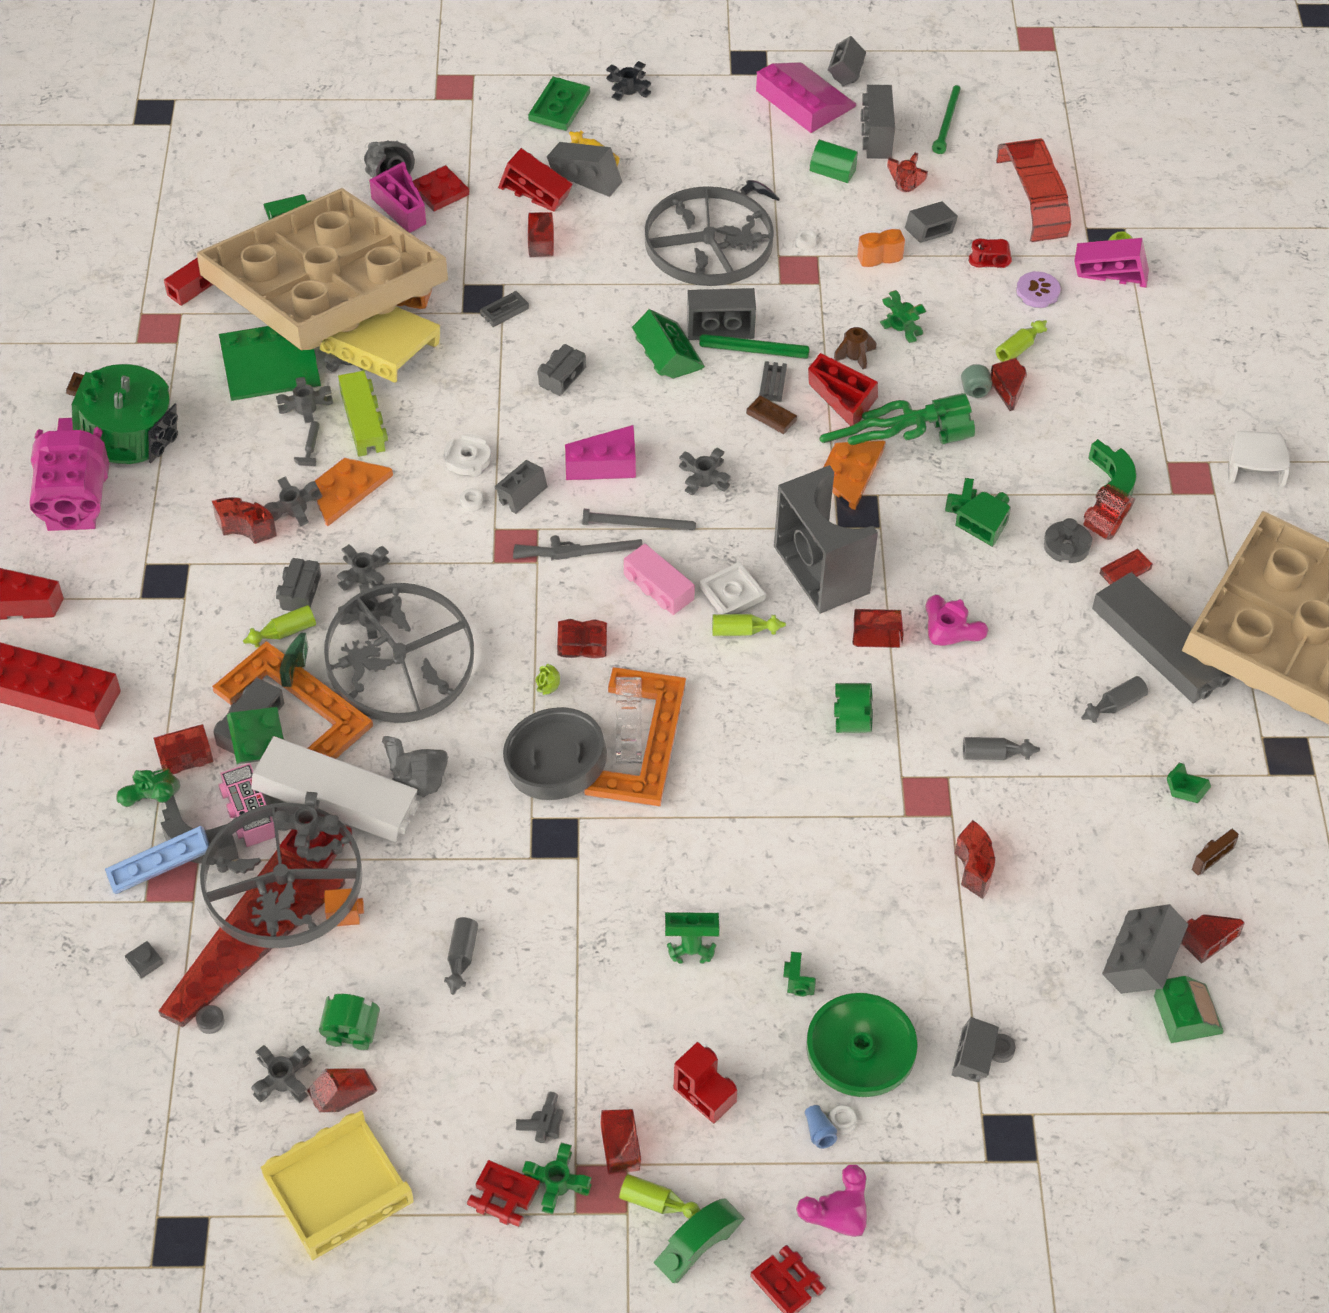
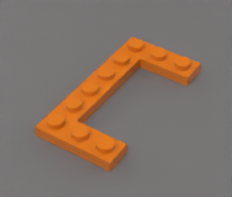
(347, 720)
(650, 785)

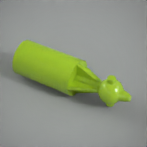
(1020, 341)
(743, 624)
(283, 626)
(655, 1197)

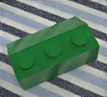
(666, 345)

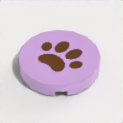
(1038, 289)

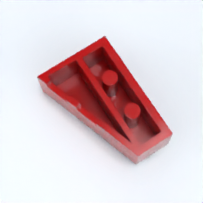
(535, 180)

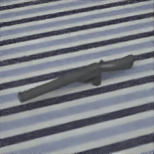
(572, 550)

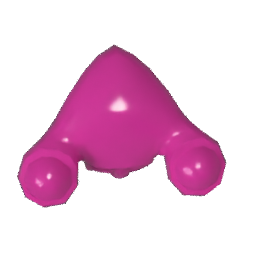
(949, 622)
(841, 1210)

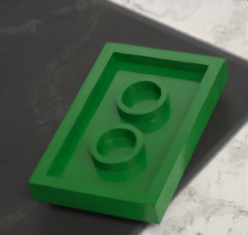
(559, 103)

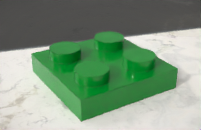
(252, 732)

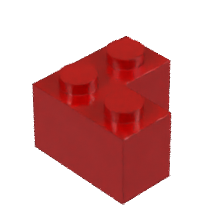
(702, 1085)

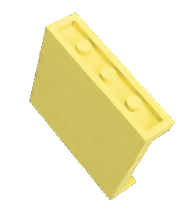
(383, 342)
(336, 1185)

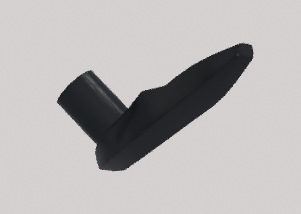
(758, 187)

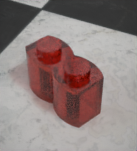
(1108, 512)
(582, 638)

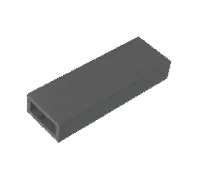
(1157, 635)

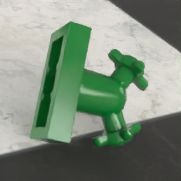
(691, 929)

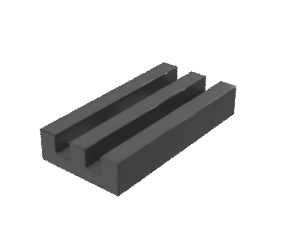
(506, 311)
(774, 368)

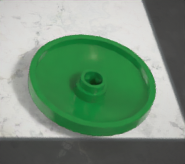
(861, 1044)

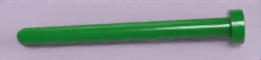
(939, 146)

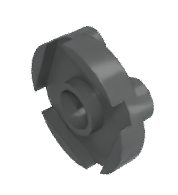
(1067, 530)

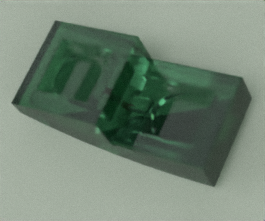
(294, 657)

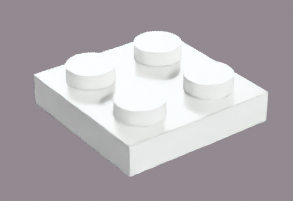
(732, 590)

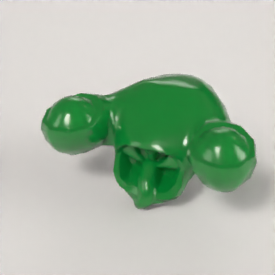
(150, 785)

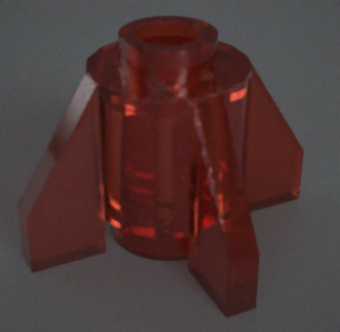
(906, 174)

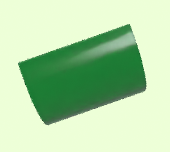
(833, 161)

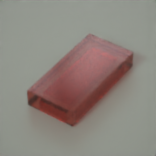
(1132, 562)

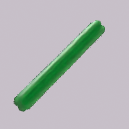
(754, 346)

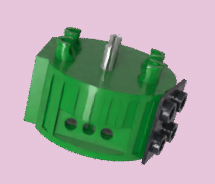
(130, 410)

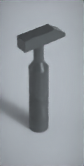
(310, 445)

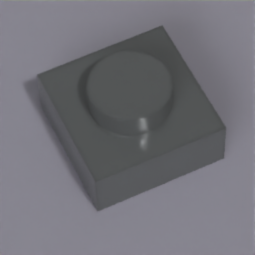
(144, 959)

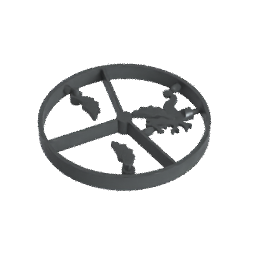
(733, 234)
(360, 658)
(281, 874)

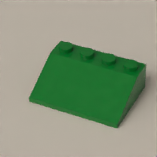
(264, 363)

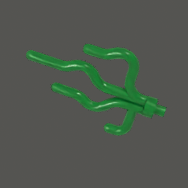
(897, 424)

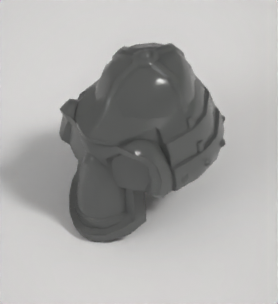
(387, 154)
(417, 769)

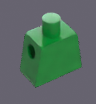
(984, 516)

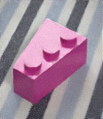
(399, 197)
(1113, 260)
(602, 456)

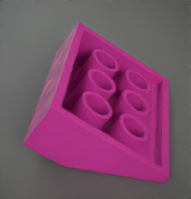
(802, 94)

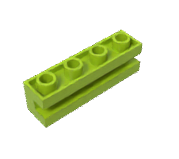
(362, 413)

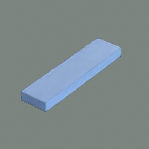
(157, 860)

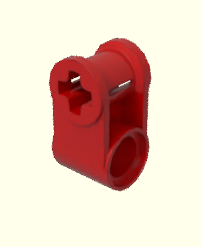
(991, 252)

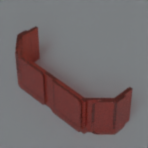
(1042, 186)

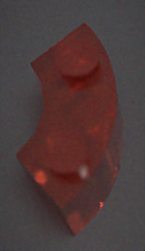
(244, 519)
(978, 858)

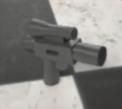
(544, 1121)

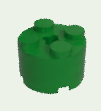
(956, 423)
(853, 707)
(349, 1021)

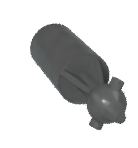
(1117, 698)
(995, 748)
(461, 951)

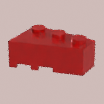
(842, 388)
(28, 595)

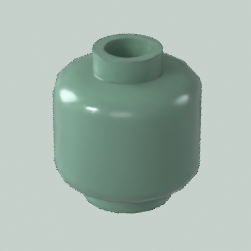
(976, 380)

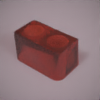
(540, 234)
(877, 628)
(620, 1141)

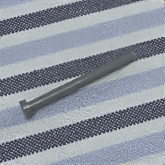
(636, 521)

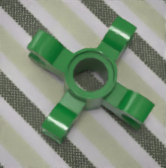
(902, 316)
(577, 1183)

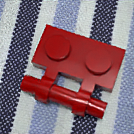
(506, 1185)
(781, 1285)

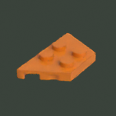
(853, 468)
(347, 485)

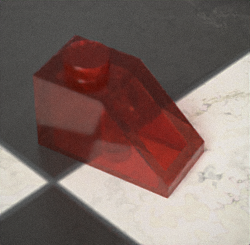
(1008, 381)
(1210, 934)
(340, 1089)

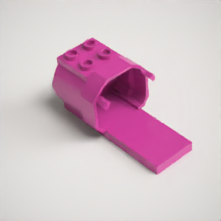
(68, 477)

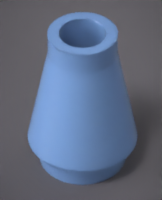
(820, 1128)

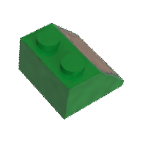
(1187, 1009)

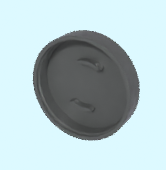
(555, 753)

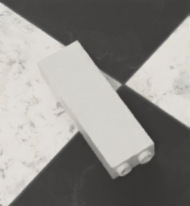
(343, 789)

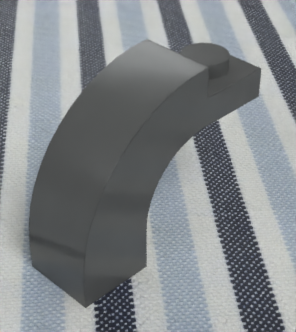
(175, 826)

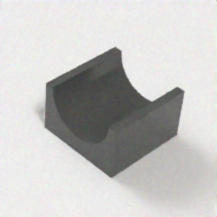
(826, 559)

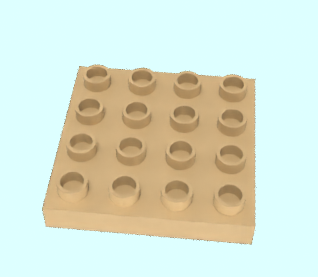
(322, 268)
(1272, 617)

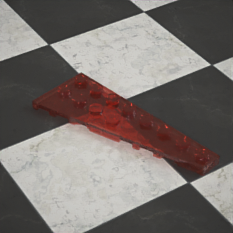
(227, 958)

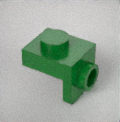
(956, 501)
(1187, 786)
(798, 984)

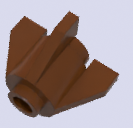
(855, 345)

